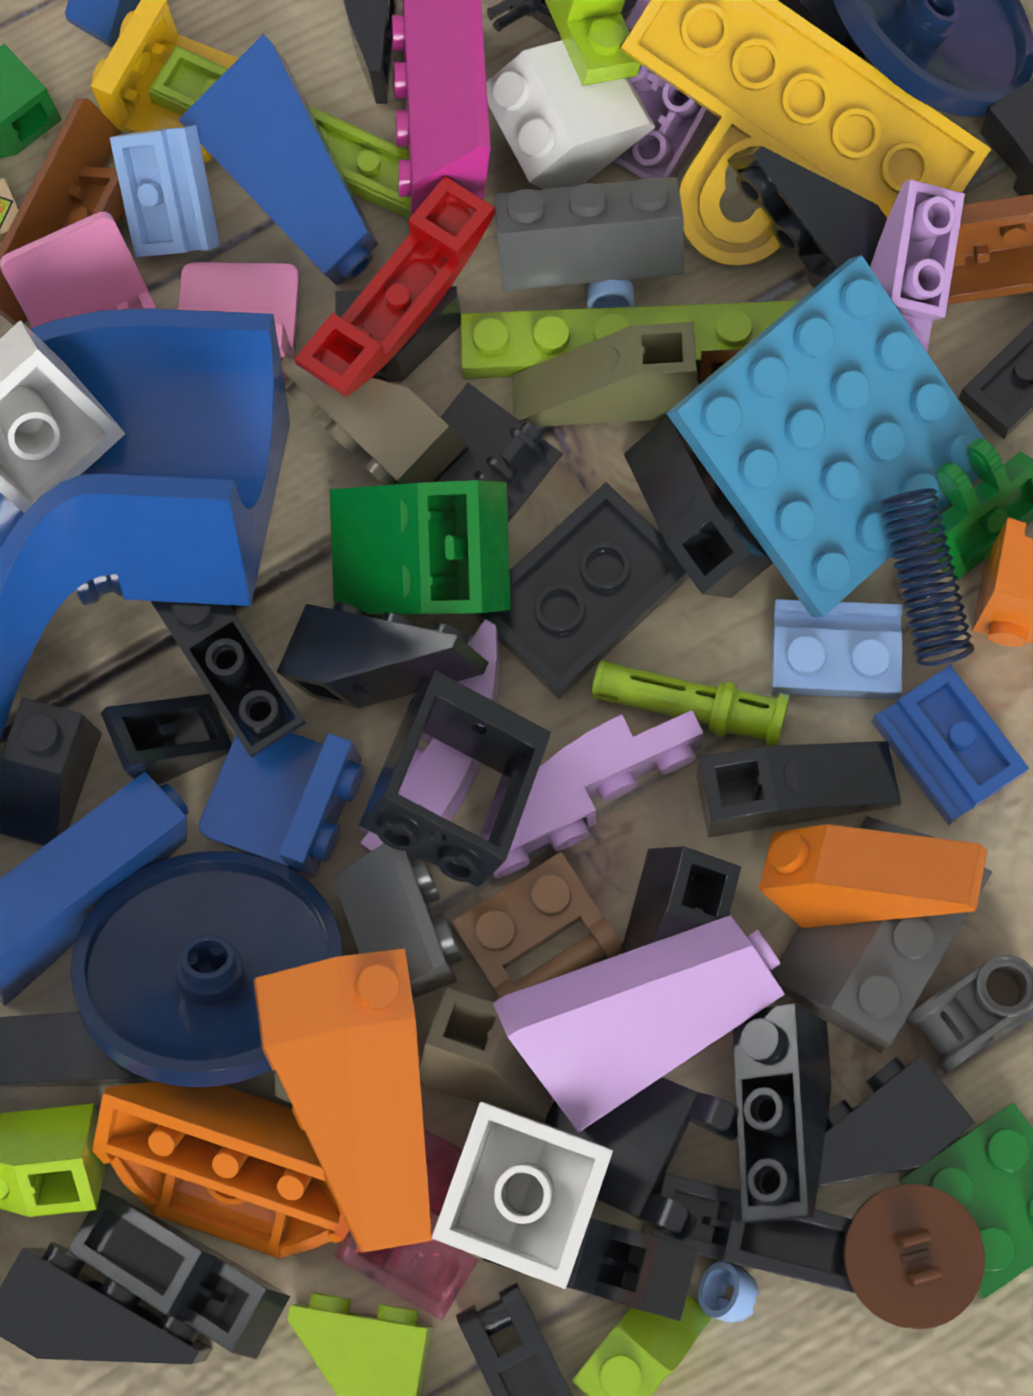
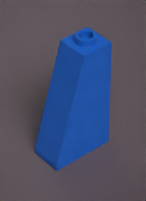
(276, 152)
(63, 881)

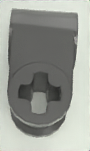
(971, 1011)

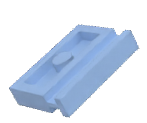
(165, 191)
(843, 654)

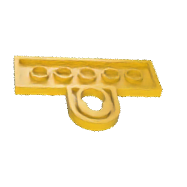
(799, 95)

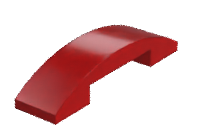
(403, 292)

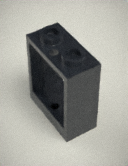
(504, 744)

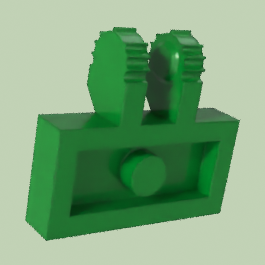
(982, 511)

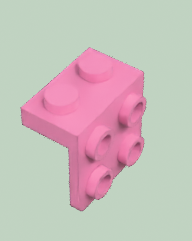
(76, 272)
(247, 289)

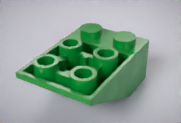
(421, 547)

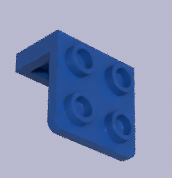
(284, 800)

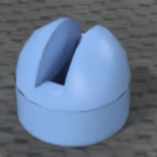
(611, 294)
(713, 1287)

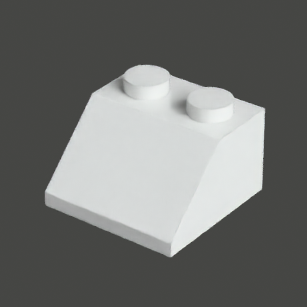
(556, 124)
(47, 420)
(522, 1194)

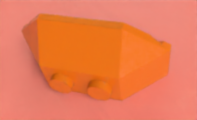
(219, 1165)

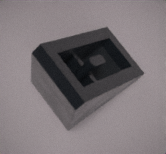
(166, 735)

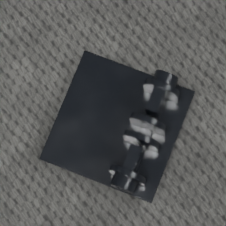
(497, 447)

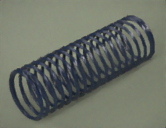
(907, 499)

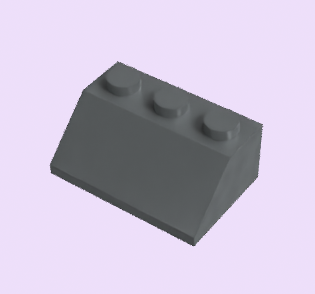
(590, 233)
(867, 971)

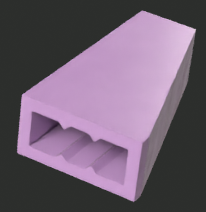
(638, 1014)

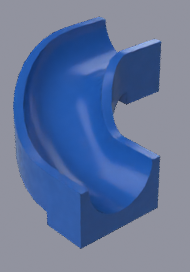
(173, 501)

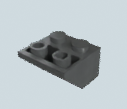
(389, 909)

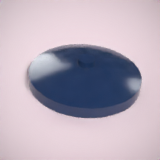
(945, 51)
(175, 957)

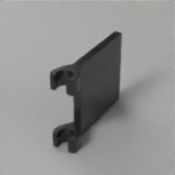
(643, 1142)

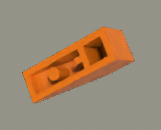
(869, 875)

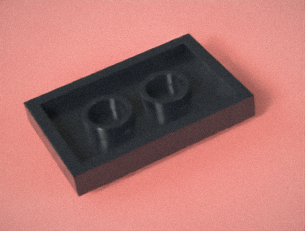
(585, 590)

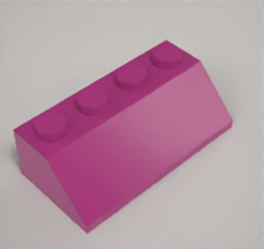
(443, 95)

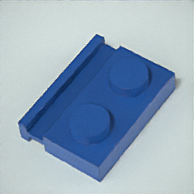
(949, 744)

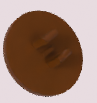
(914, 1256)

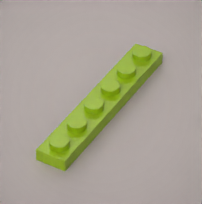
(516, 340)

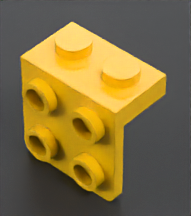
(133, 64)

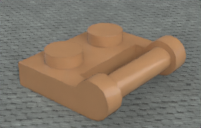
(530, 915)

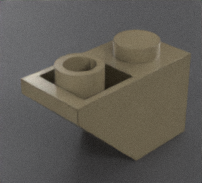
(477, 1061)

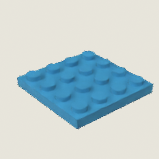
(825, 426)

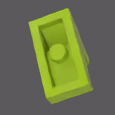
(593, 38)
(640, 1352)

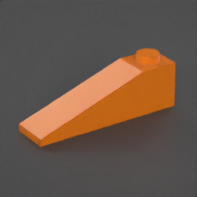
(351, 1069)

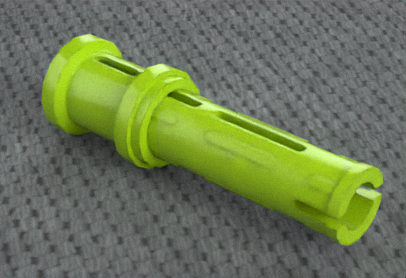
(720, 707)

